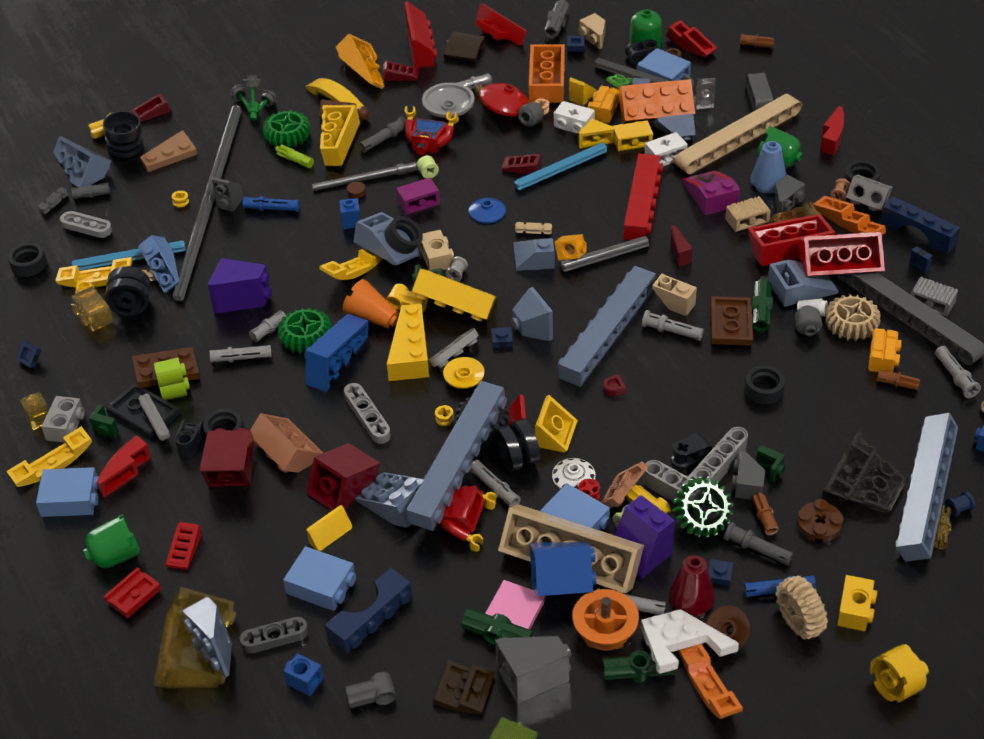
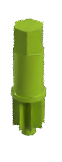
(291, 154)

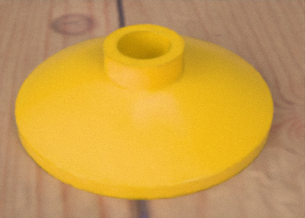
(463, 372)

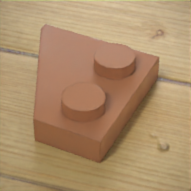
(622, 484)

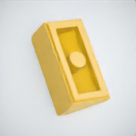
(329, 528)

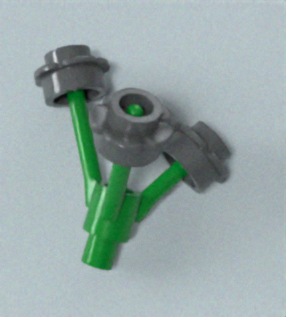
(239, 93)

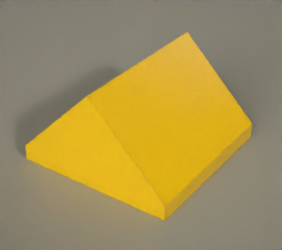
(554, 426)

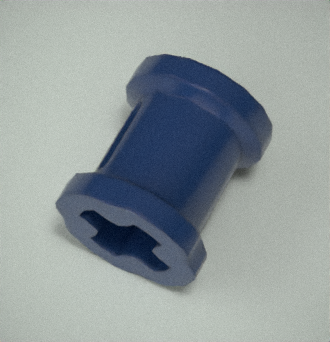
(960, 504)

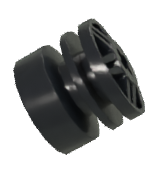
(123, 134)

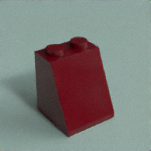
(228, 458)
(341, 476)

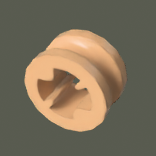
(544, 104)

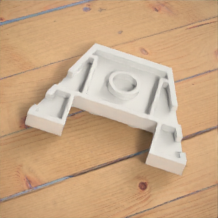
(678, 631)

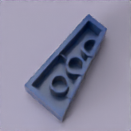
(334, 350)

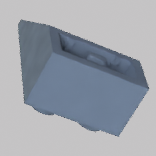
(370, 236)
(792, 284)
(390, 497)
(209, 634)

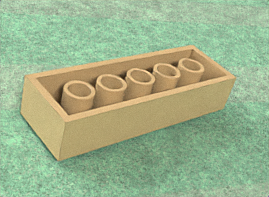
(615, 557)

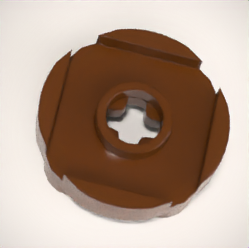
(820, 510)

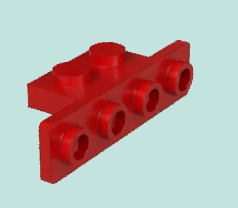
(498, 25)

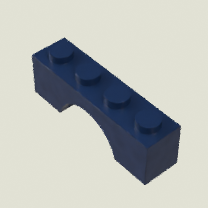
(939, 232)
(349, 628)

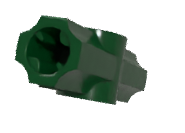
(762, 305)
(493, 626)
(627, 667)

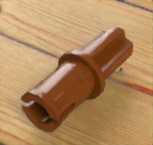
(757, 41)
(898, 379)
(765, 514)

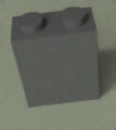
(532, 664)

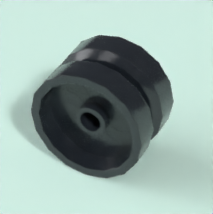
(127, 291)
(516, 445)

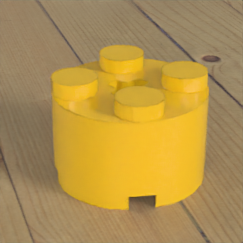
(899, 673)

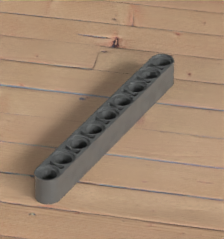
(916, 315)

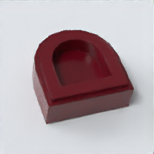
(614, 386)

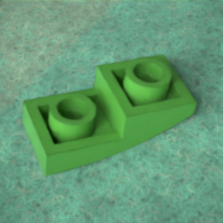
(619, 80)

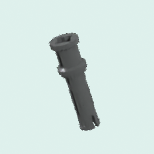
(390, 131)
(748, 540)

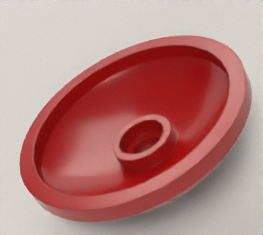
(503, 98)

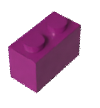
(418, 196)

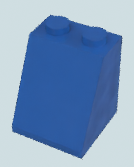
(562, 568)

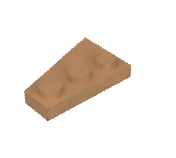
(169, 152)

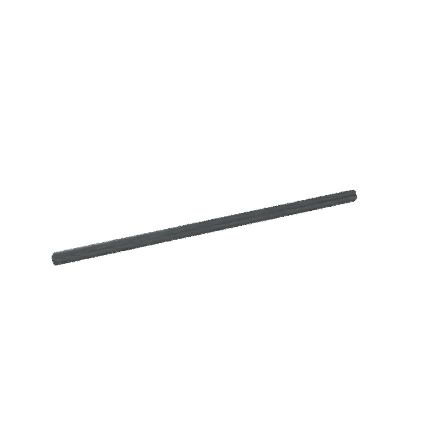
(206, 205)

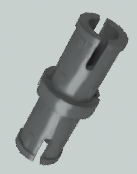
(90, 191)

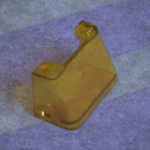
(178, 660)

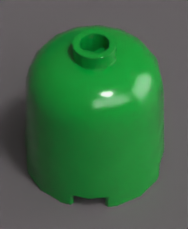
(645, 26)
(789, 143)
(111, 544)

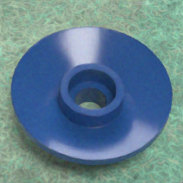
(487, 210)

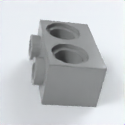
(870, 187)
(62, 418)

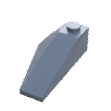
(80, 163)

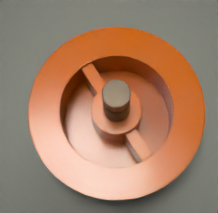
(605, 619)

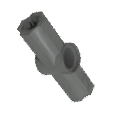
(556, 19)

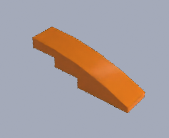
(846, 217)

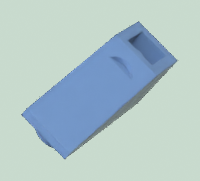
(161, 261)

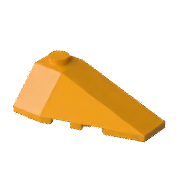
(361, 58)

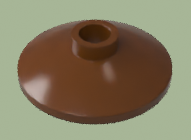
(731, 616)

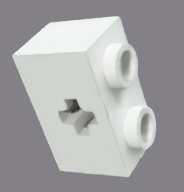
(572, 117)
(666, 147)

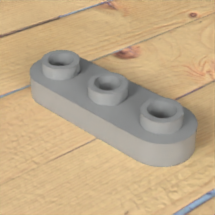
(86, 224)
(454, 348)

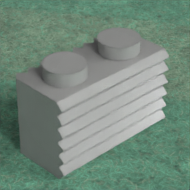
(935, 295)

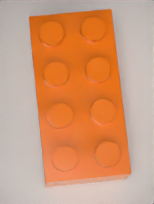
(547, 72)
(655, 100)

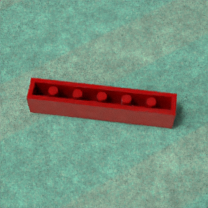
(642, 196)

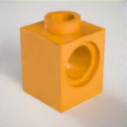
(564, 250)

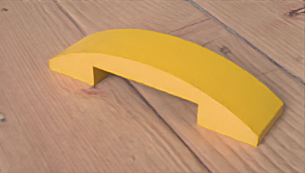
(333, 91)
(353, 268)
(71, 275)
(59, 458)

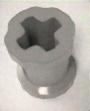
(457, 267)

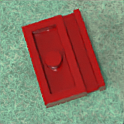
(132, 592)

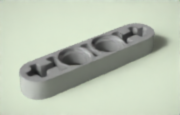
(369, 411)

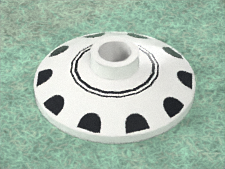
(572, 472)

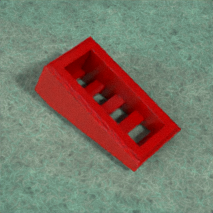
(184, 532)

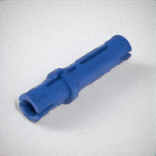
(270, 204)
(769, 587)

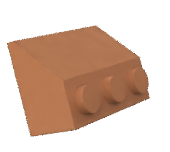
(284, 443)

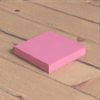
(517, 604)

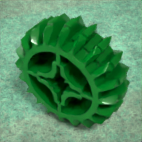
(286, 129)
(293, 328)
(720, 509)

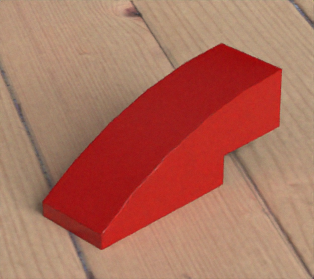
(690, 39)
(833, 132)
(123, 466)

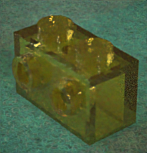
(91, 308)

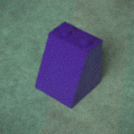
(239, 286)
(648, 526)

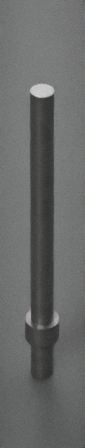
(399, 168)

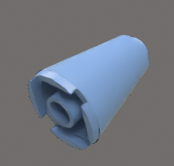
(768, 168)

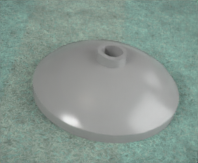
(448, 97)

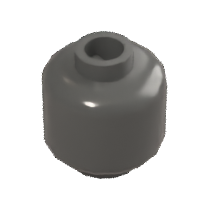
(530, 114)
(808, 319)

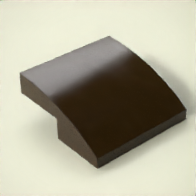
(463, 46)
(463, 688)

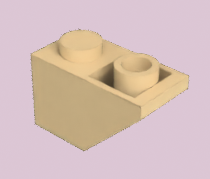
(593, 29)
(675, 294)

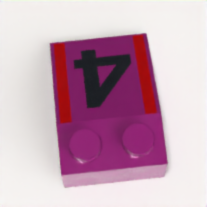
(712, 191)

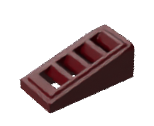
(399, 72)
(152, 108)
(522, 164)
(681, 247)

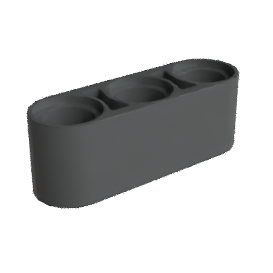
(758, 90)

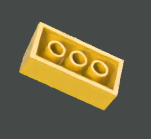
(453, 293)

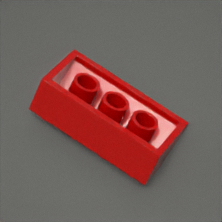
(420, 37)
(780, 239)
(842, 254)

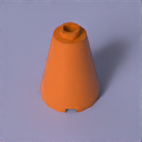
(370, 305)

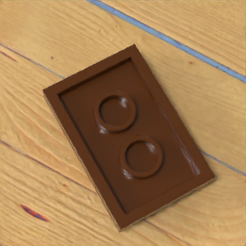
(731, 320)
(145, 369)

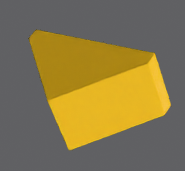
(580, 92)
(595, 133)

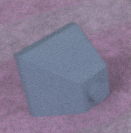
(679, 123)
(534, 254)
(533, 316)

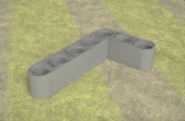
(715, 465)

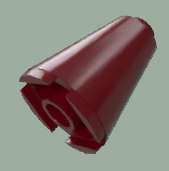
(693, 587)

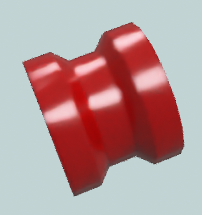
(591, 487)

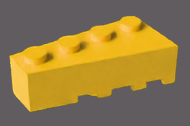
(338, 131)
(408, 348)

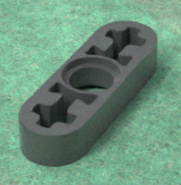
(265, 630)

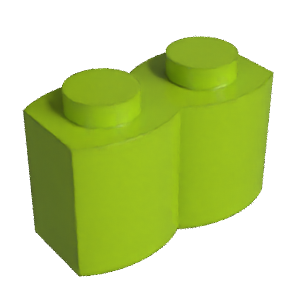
(171, 379)

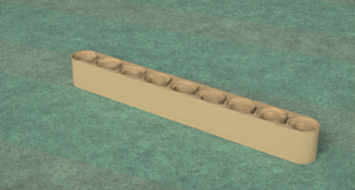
(737, 133)

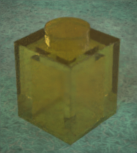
(35, 409)

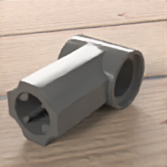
(378, 690)

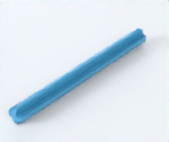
(560, 166)
(107, 259)

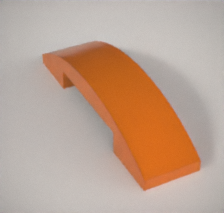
(708, 683)

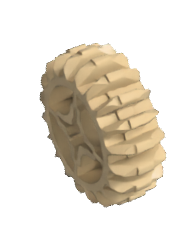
(852, 317)
(801, 607)

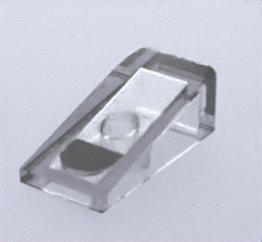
(705, 93)

